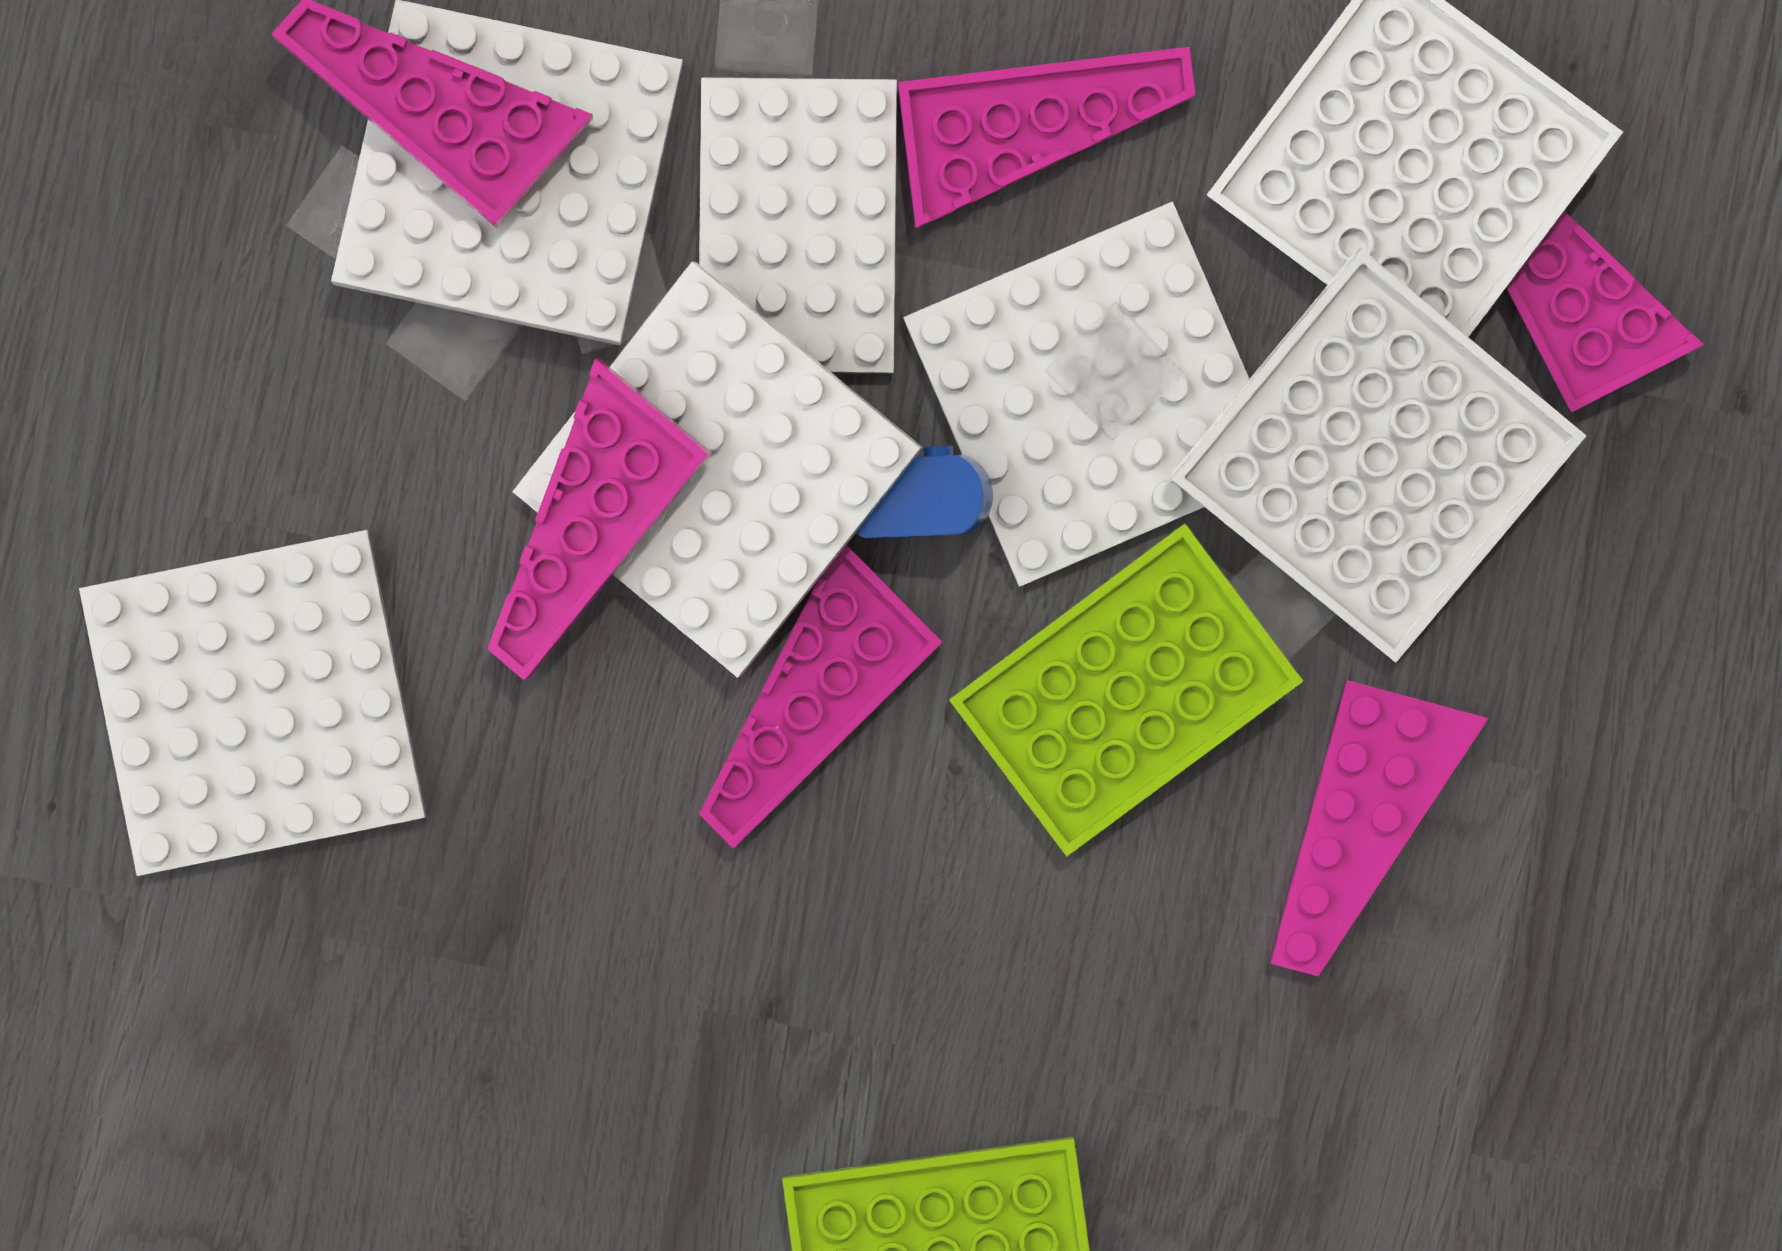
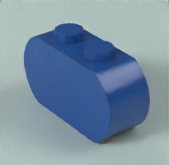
(933, 498)

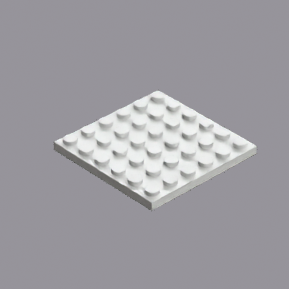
(1420, 151)
(579, 233)
(1377, 455)
(1052, 471)
(786, 477)
(252, 702)

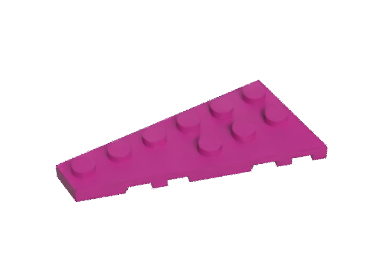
(451, 117)
(1003, 125)
(1592, 316)
(602, 499)
(833, 672)
(1372, 792)

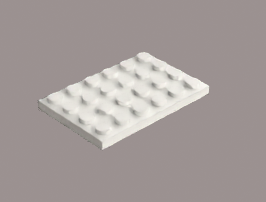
(805, 209)

